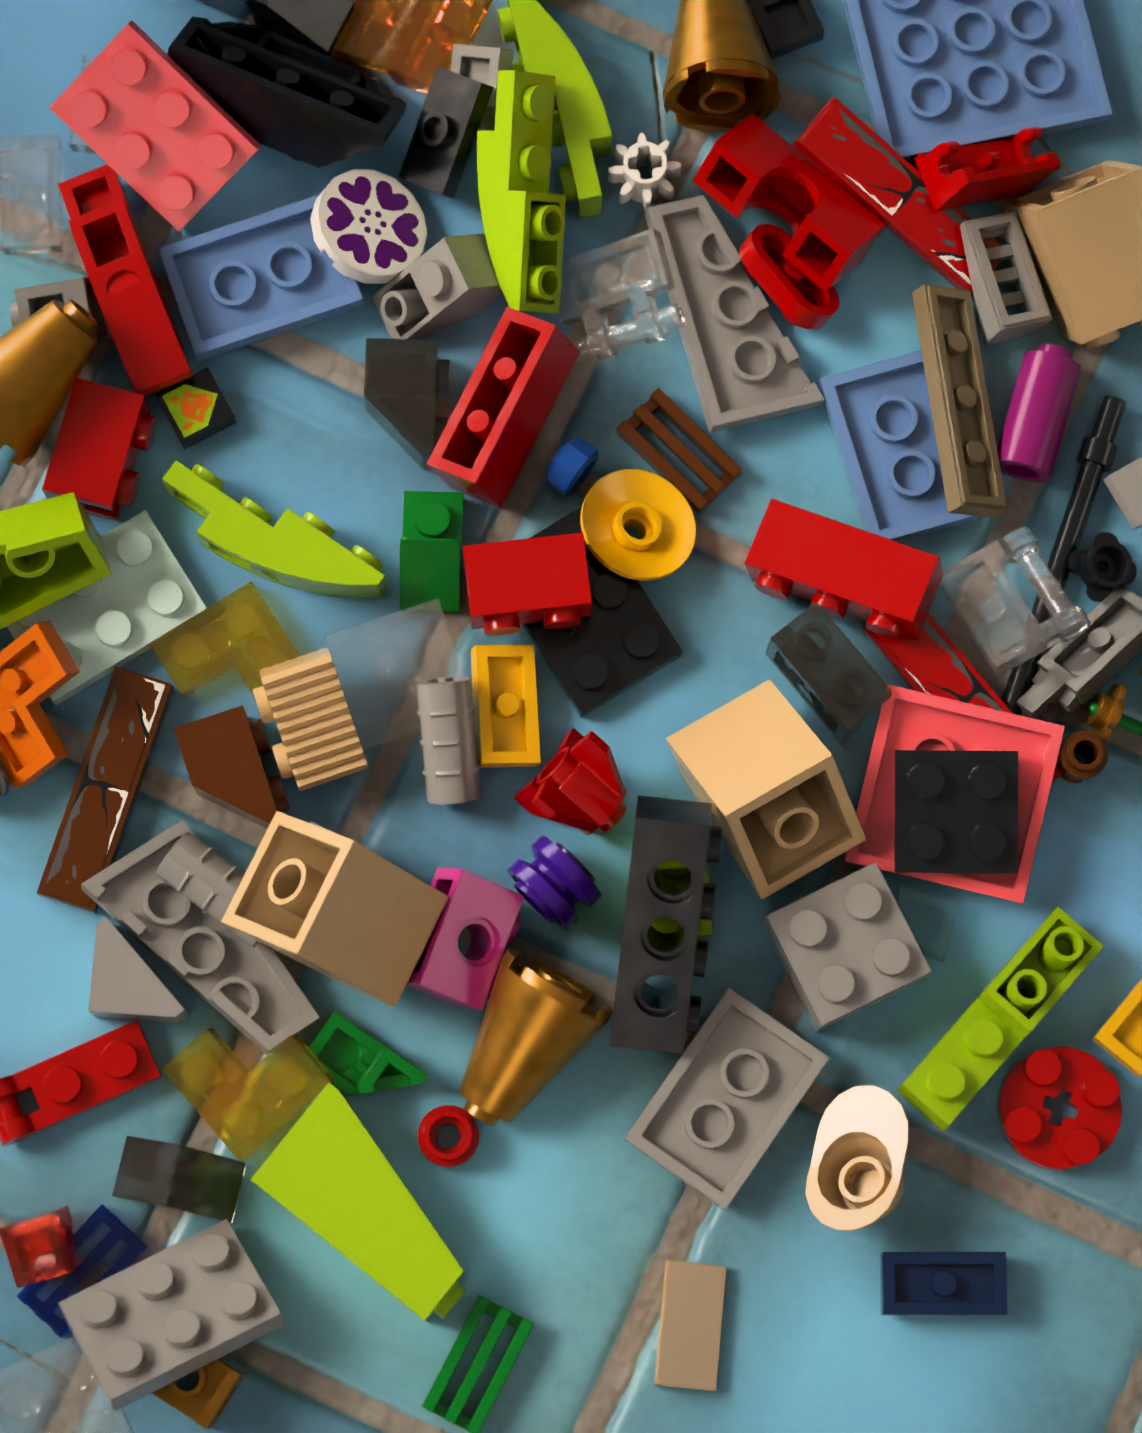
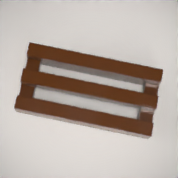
(644, 416)

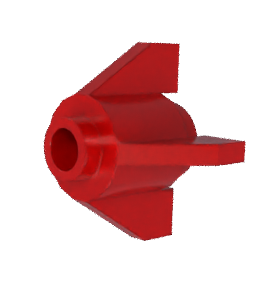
(578, 786)

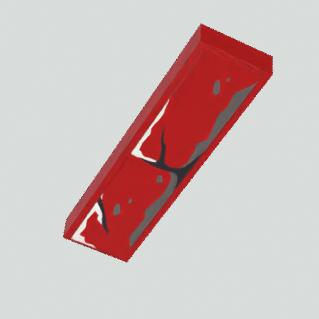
(889, 189)
(938, 668)

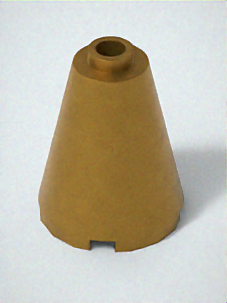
(718, 67)
(38, 371)
(526, 1037)

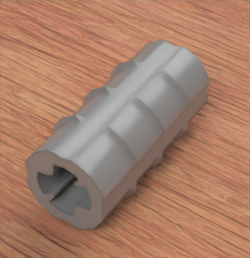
(448, 740)
(202, 878)

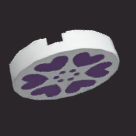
(368, 226)

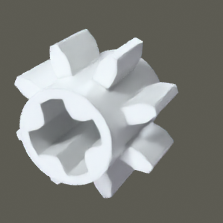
(648, 155)

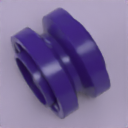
(554, 882)

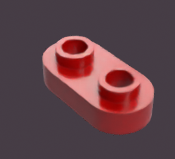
(793, 292)

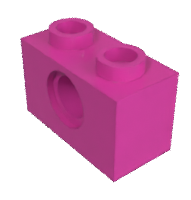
(493, 921)

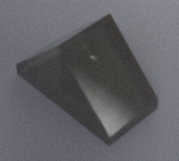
(179, 1178)

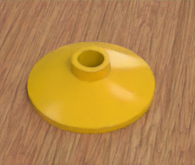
(651, 508)

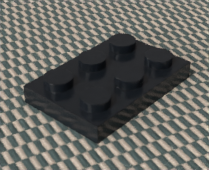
(612, 646)

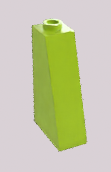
(354, 1200)

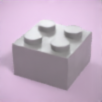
(846, 947)

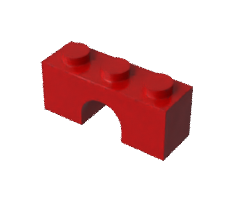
(762, 170)

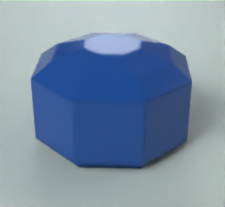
(571, 466)

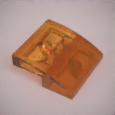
(409, 36)

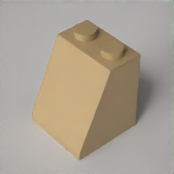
(1088, 249)
(768, 787)
(336, 908)

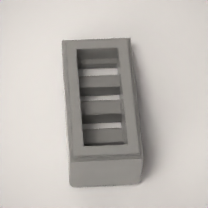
(985, 282)

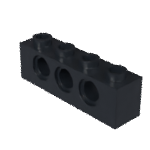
(663, 833)

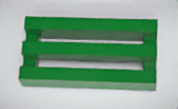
(502, 1317)

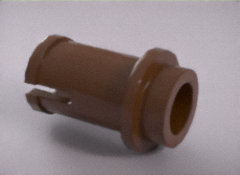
(1087, 745)

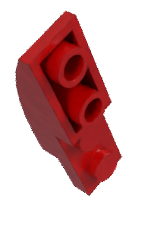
(124, 280)

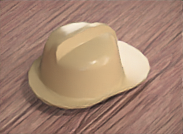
(858, 1159)

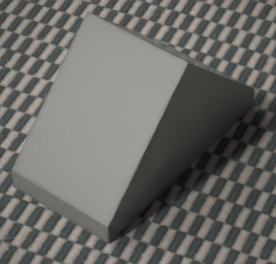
(126, 985)

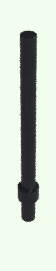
(1095, 458)

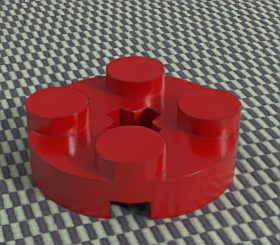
(1028, 1123)

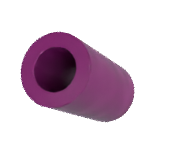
(1038, 413)

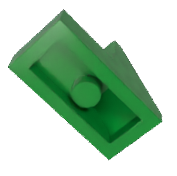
(431, 549)

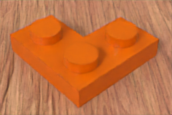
(30, 673)

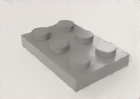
(726, 1099)
(170, 1314)

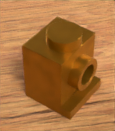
(209, 1398)

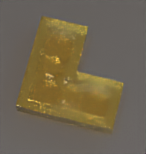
(224, 636)
(245, 1104)

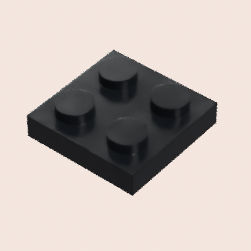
(956, 811)

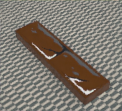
(106, 786)

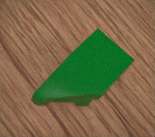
(359, 1060)

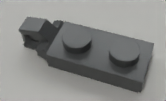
(1081, 667)

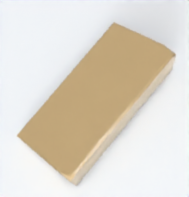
(690, 1325)

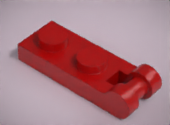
(77, 1081)

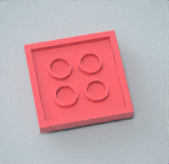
(942, 724)

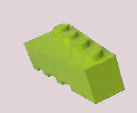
(46, 555)

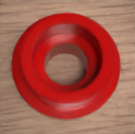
(434, 1122)

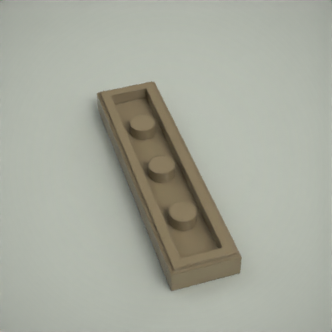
(959, 401)

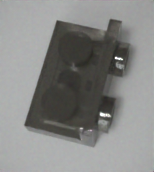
(827, 672)

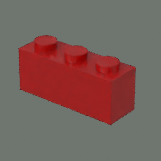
(503, 407)
(843, 570)

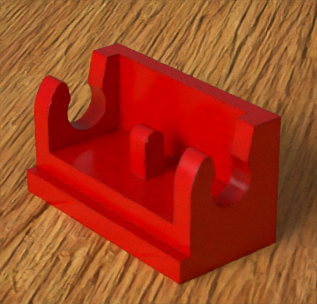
(984, 171)

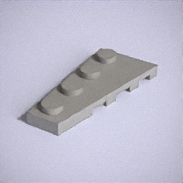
(729, 337)
(235, 979)

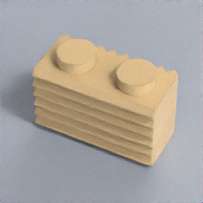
(311, 719)

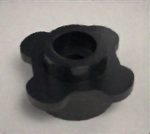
(1115, 556)

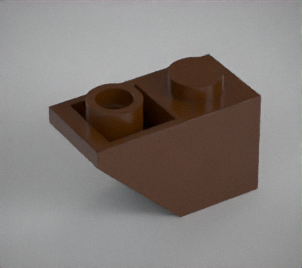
(227, 765)

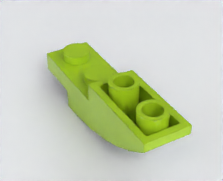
(578, 110)
(517, 211)
(291, 553)
(999, 1018)

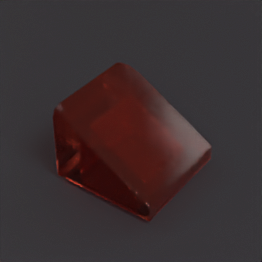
(40, 1246)

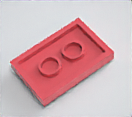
(155, 126)

